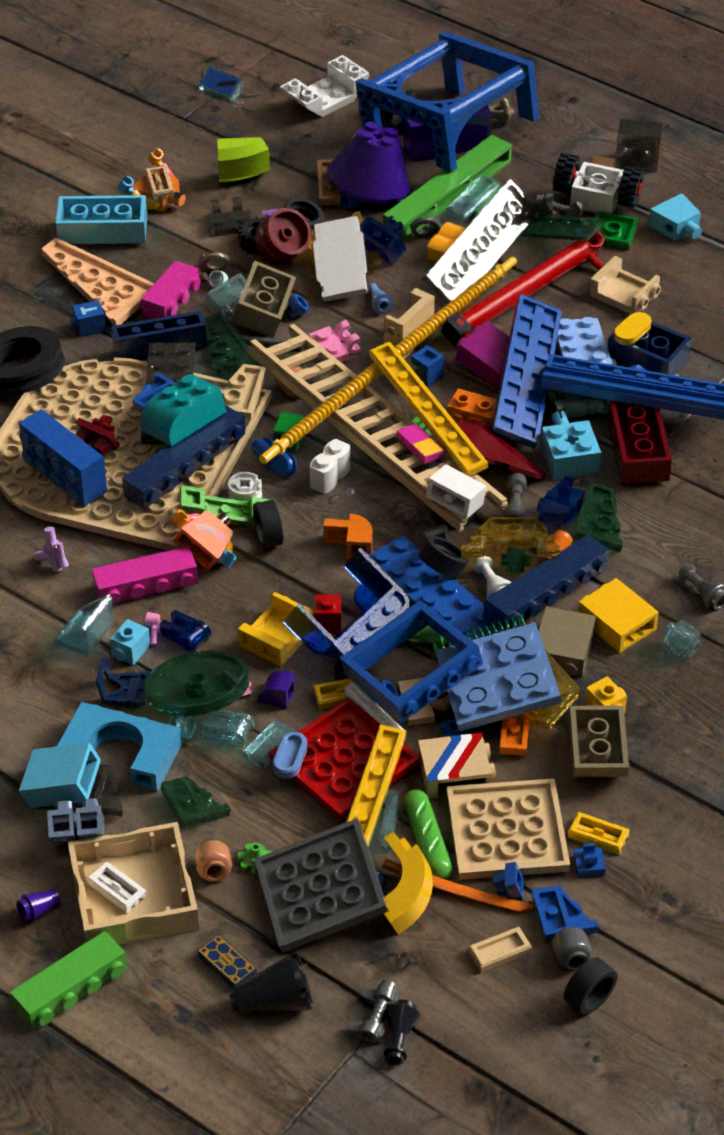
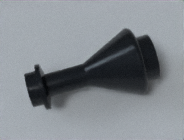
(402, 1018)

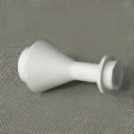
(494, 582)

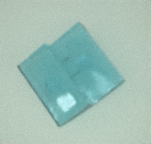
(226, 296)

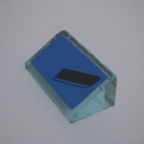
(221, 83)

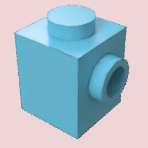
(130, 642)

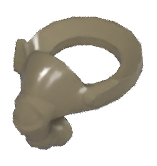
(502, 115)
(202, 263)

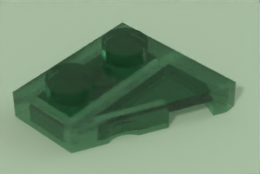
(191, 803)

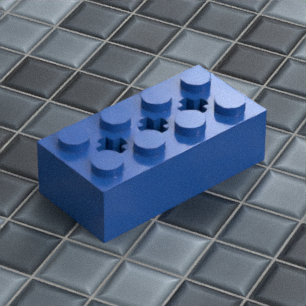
(63, 457)

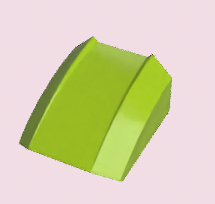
(242, 158)

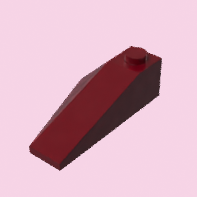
(497, 450)

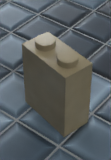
(568, 638)

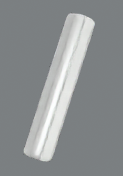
(363, 700)

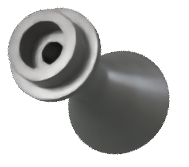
(710, 592)

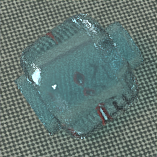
(682, 638)

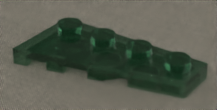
(226, 346)

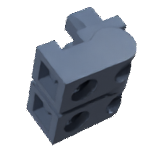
(70, 826)

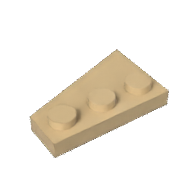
(245, 389)

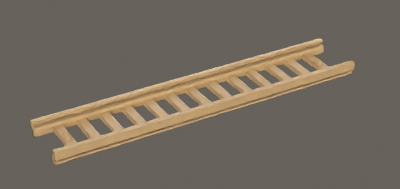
(355, 430)

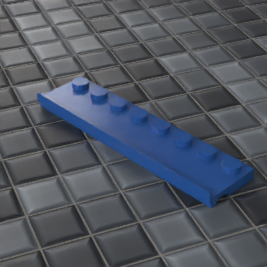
(634, 386)

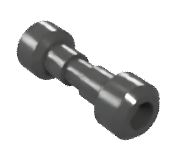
(516, 484)

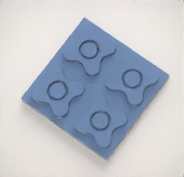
(509, 681)

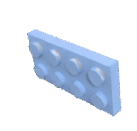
(582, 340)

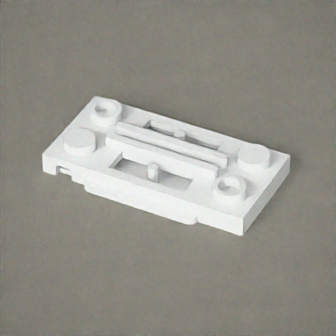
(340, 258)

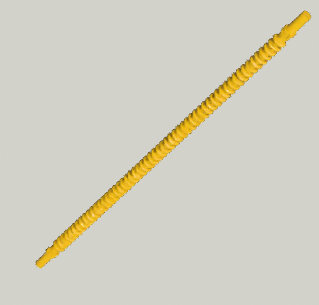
(373, 371)

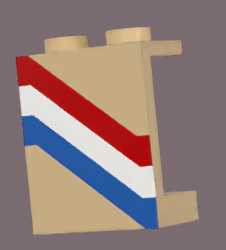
(454, 760)

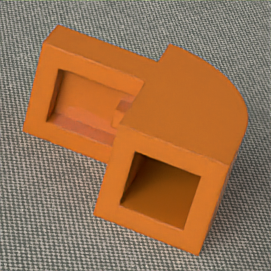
(354, 533)

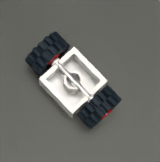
(597, 185)

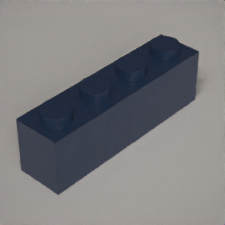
(133, 338)

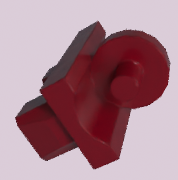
(100, 431)

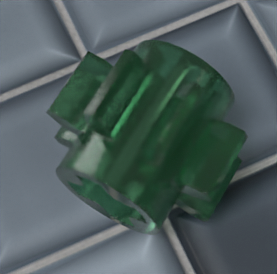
(515, 560)

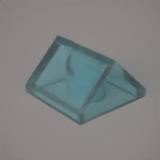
(87, 626)

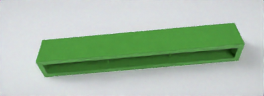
(445, 187)

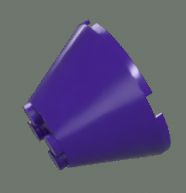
(371, 166)

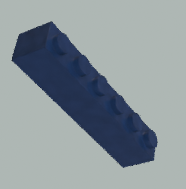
(180, 461)
(547, 583)

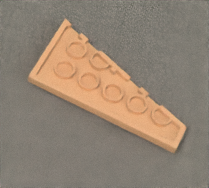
(97, 279)

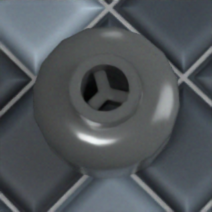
(571, 948)

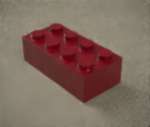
(639, 443)

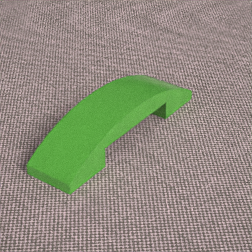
(239, 512)

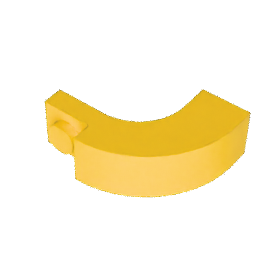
(415, 888)

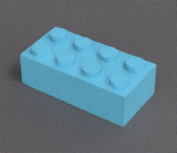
(102, 219)

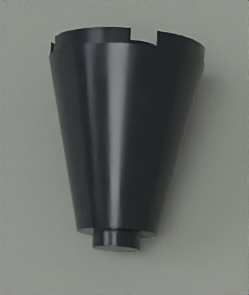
(274, 989)

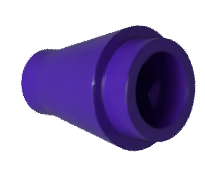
(36, 904)

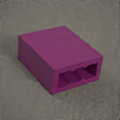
(484, 353)

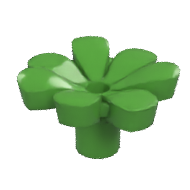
(247, 856)

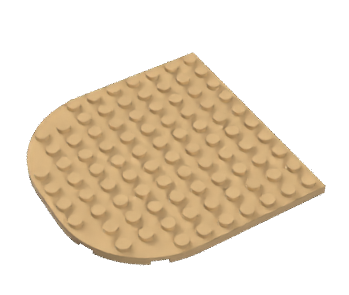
(88, 392)

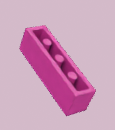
(146, 575)

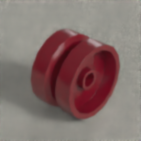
(283, 235)

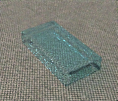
(269, 738)
(390, 817)

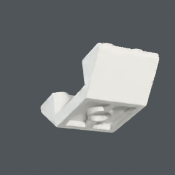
(330, 92)

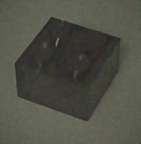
(638, 144)

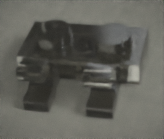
(227, 223)

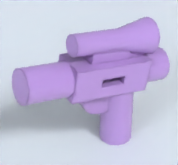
(52, 551)

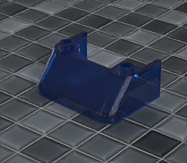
(376, 597)

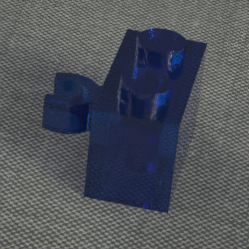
(383, 238)
(561, 504)

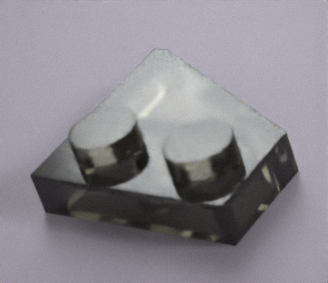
(105, 792)

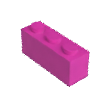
(170, 291)

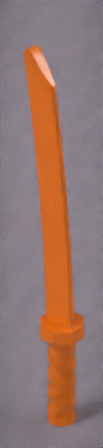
(466, 892)

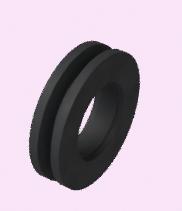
(36, 372)

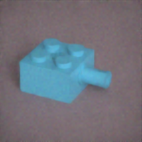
(570, 448)

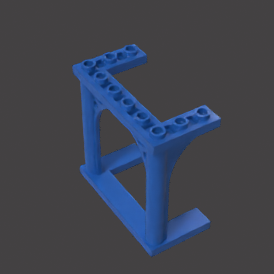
(448, 121)

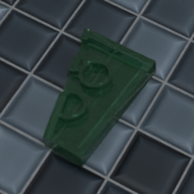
(599, 517)

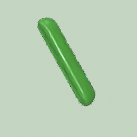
(427, 833)

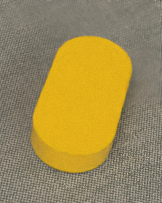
(632, 328)

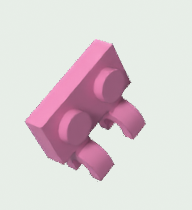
(331, 341)

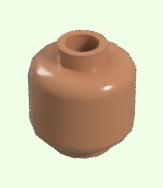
(213, 861)

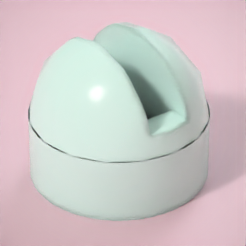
(217, 278)

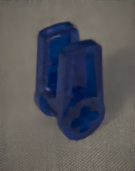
(185, 631)

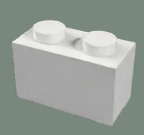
(456, 491)

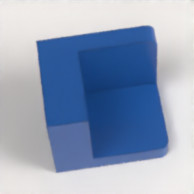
(431, 363)

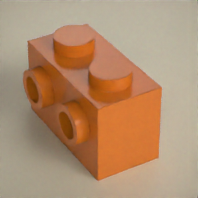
(469, 404)

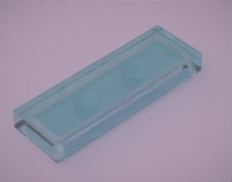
(472, 197)

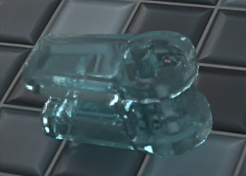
(226, 727)

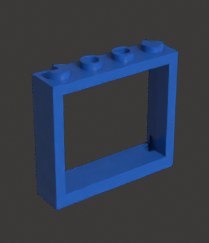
(392, 636)

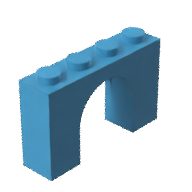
(157, 740)

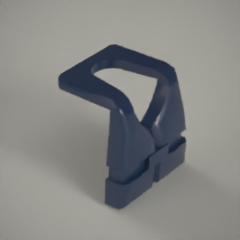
(131, 684)

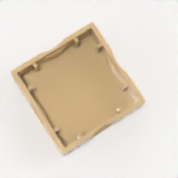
(155, 862)

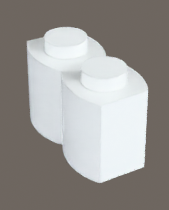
(330, 466)

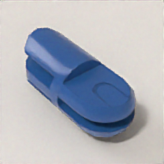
(281, 464)

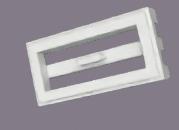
(105, 883)

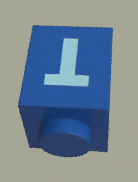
(88, 318)

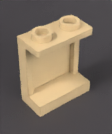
(622, 288)
(420, 311)

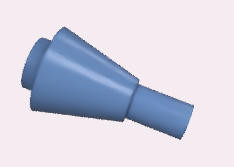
(380, 300)

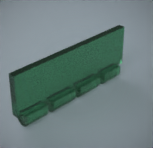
(562, 227)

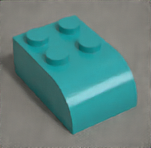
(182, 409)

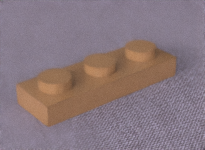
(327, 191)

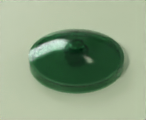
(197, 683)

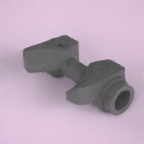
(546, 205)
(381, 998)

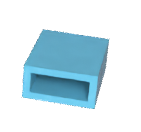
(59, 774)

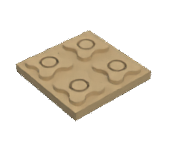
(507, 825)

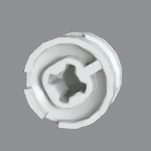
(244, 486)

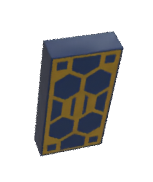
(226, 961)

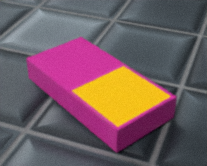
(420, 443)

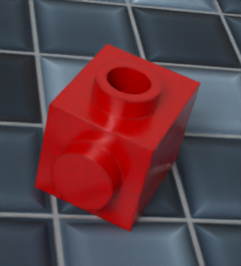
(329, 612)

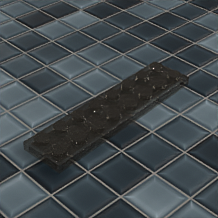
(481, 242)

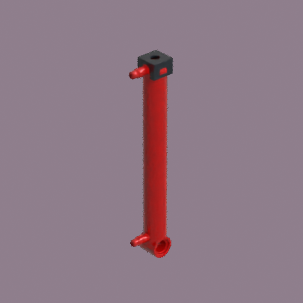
(461, 325)

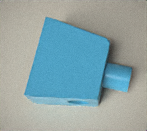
(676, 218)

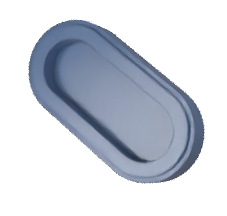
(290, 755)

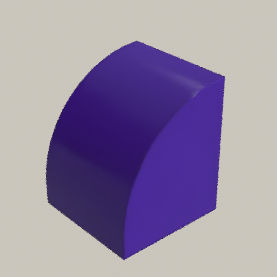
(278, 689)

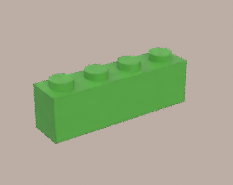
(68, 980)

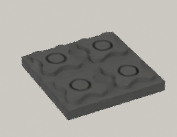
(320, 885)

